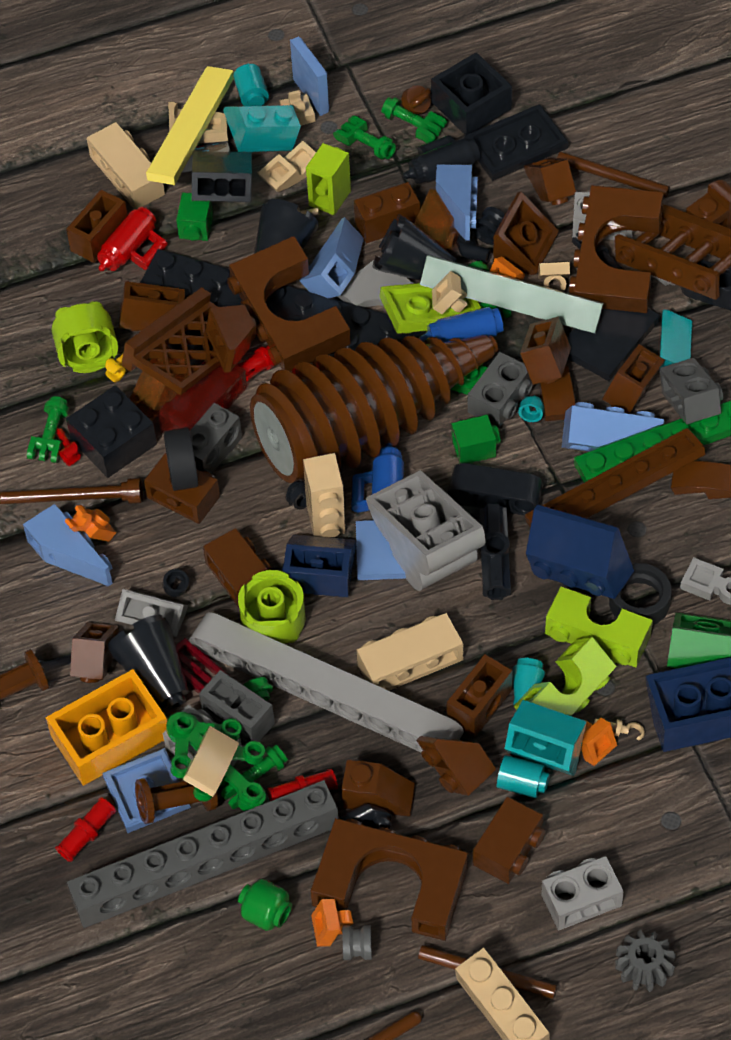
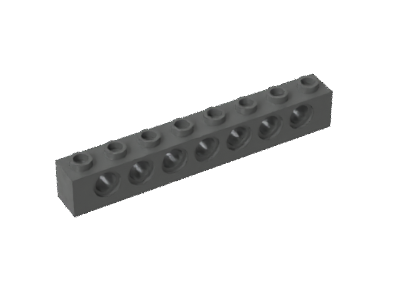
(203, 854)

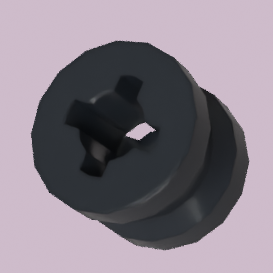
(488, 224)

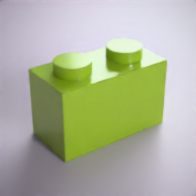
(328, 179)

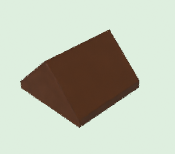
(524, 235)

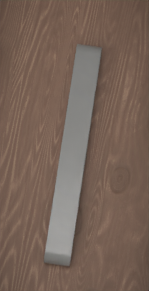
(321, 683)

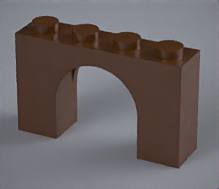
(608, 212)
(287, 340)
(356, 847)

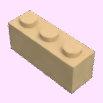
(124, 165)
(324, 496)
(410, 653)
(499, 999)

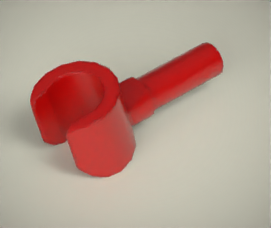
(69, 453)

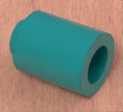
(251, 85)
(522, 777)

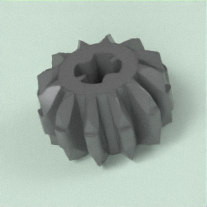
(633, 965)

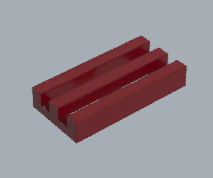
(202, 658)

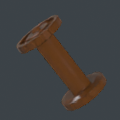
(23, 676)
(166, 797)

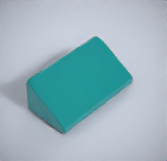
(675, 338)

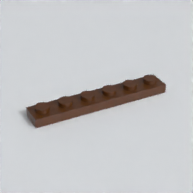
(628, 476)

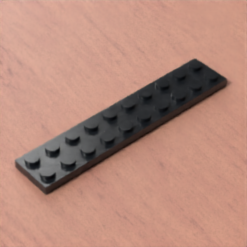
(286, 302)

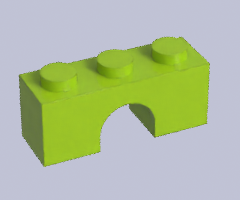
(621, 640)
(585, 671)

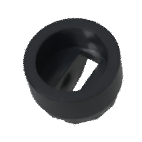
(169, 580)

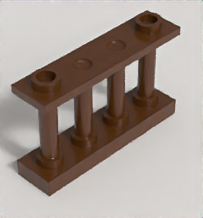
(680, 229)

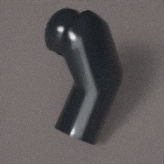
(471, 251)
(369, 815)

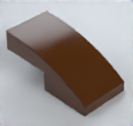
(557, 397)
(703, 477)

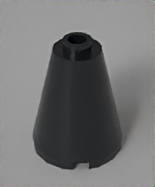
(281, 221)
(406, 249)
(154, 659)

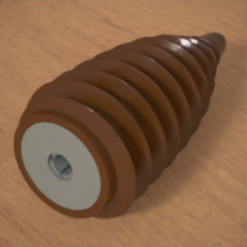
(358, 398)

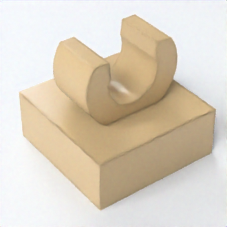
(301, 106)
(554, 271)
(449, 294)

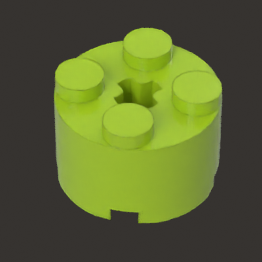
(84, 337)
(273, 606)

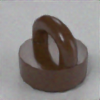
(416, 99)

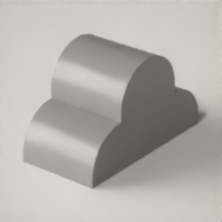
(425, 529)

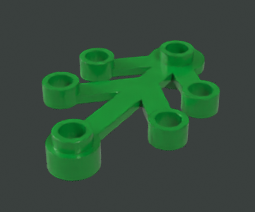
(193, 735)

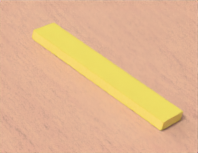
(190, 125)

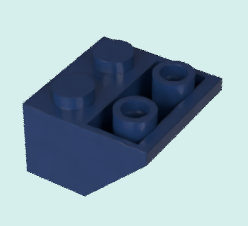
(320, 564)

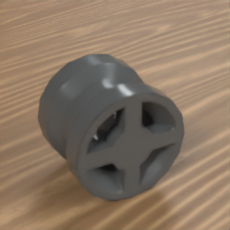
(357, 942)

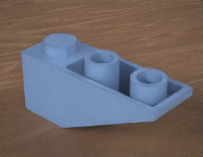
(459, 195)
(335, 262)
(594, 428)
(65, 548)

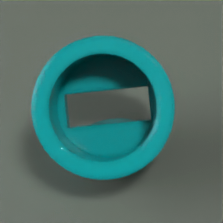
(525, 409)

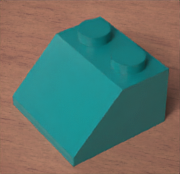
(263, 127)

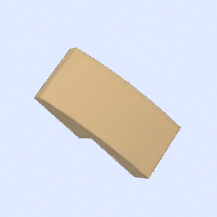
(287, 171)
(211, 761)

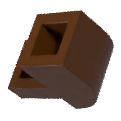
(714, 205)

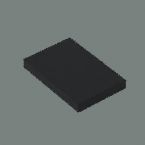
(517, 142)
(613, 342)

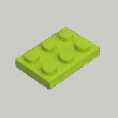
(412, 307)

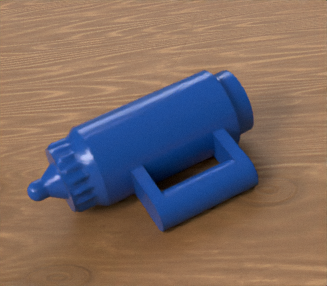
(466, 325)
(386, 470)

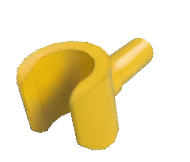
(115, 371)

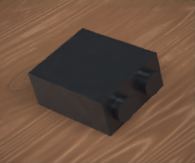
(221, 176)

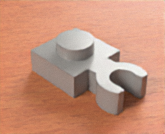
(705, 580)

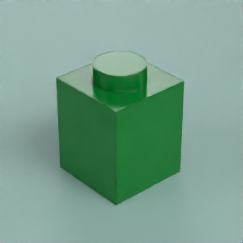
(194, 218)
(474, 439)

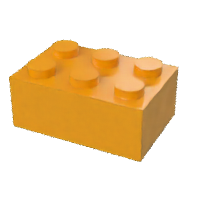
(107, 727)

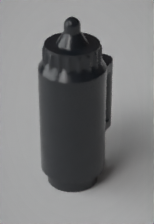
(441, 152)

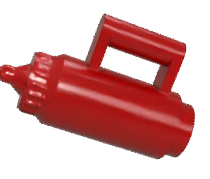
(128, 238)

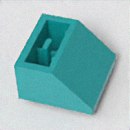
(545, 737)

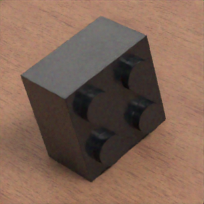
(471, 93)
(111, 431)

